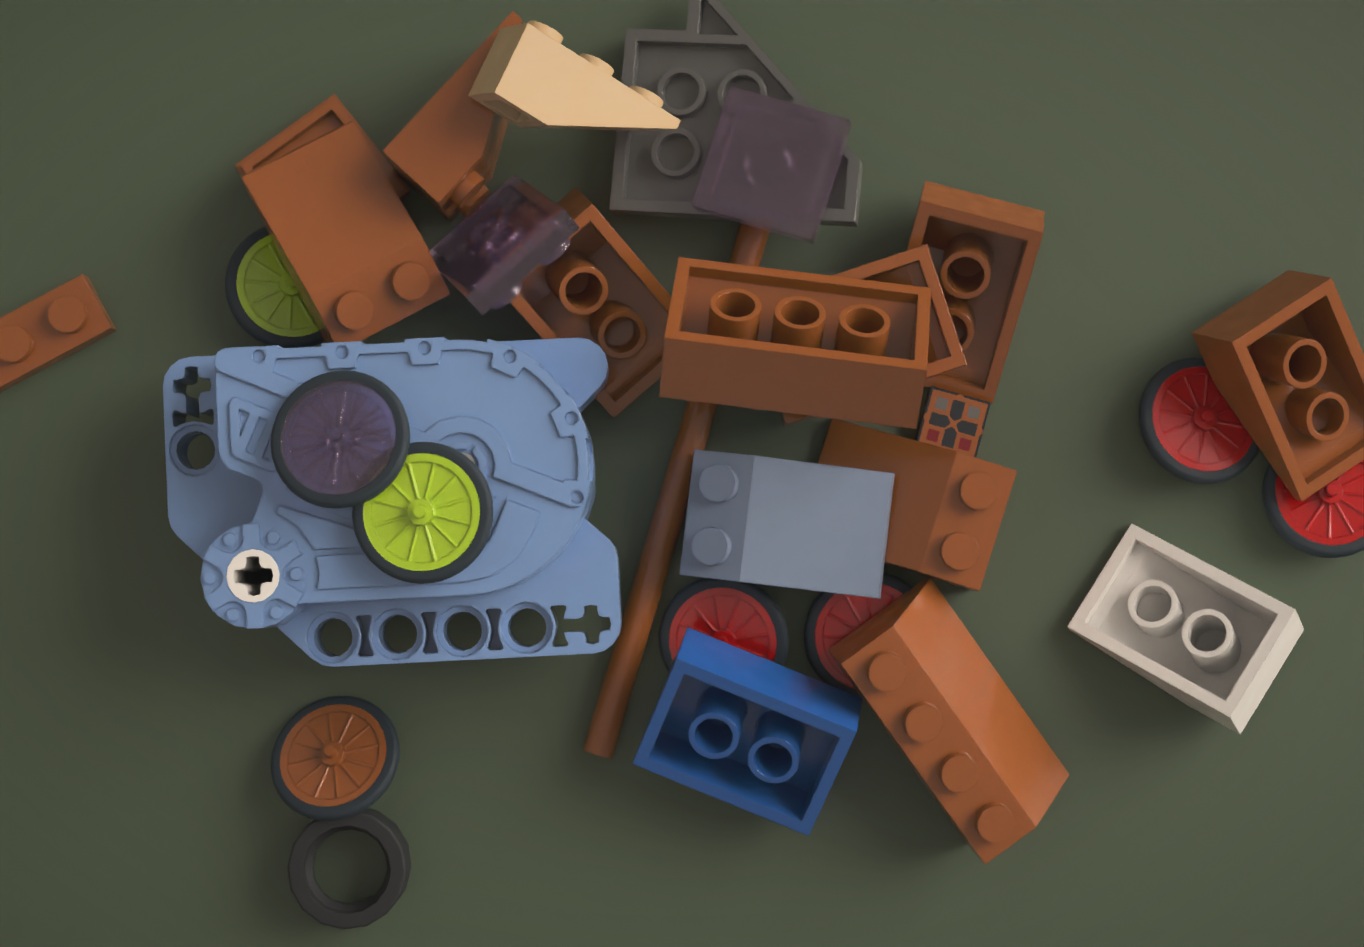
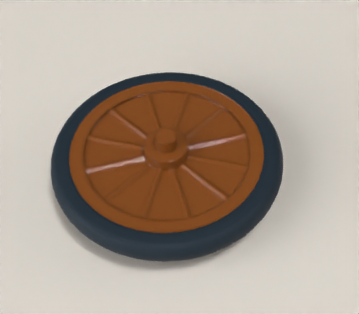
(335, 758)

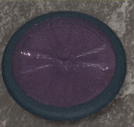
(340, 439)

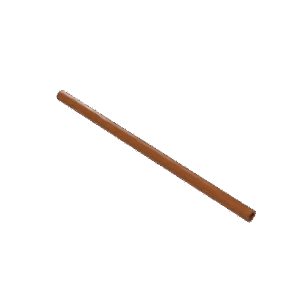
(658, 548)

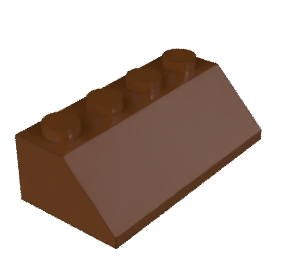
(796, 343)
(953, 719)

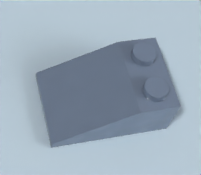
(787, 523)

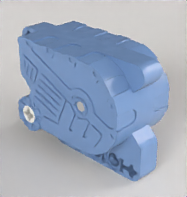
(494, 401)

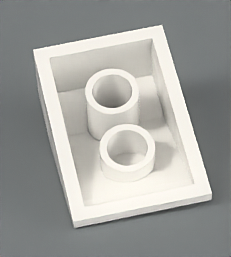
(1188, 627)

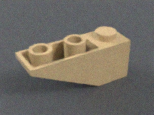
(548, 86)

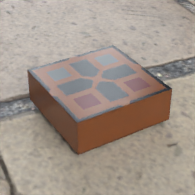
(953, 421)

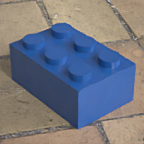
(749, 731)

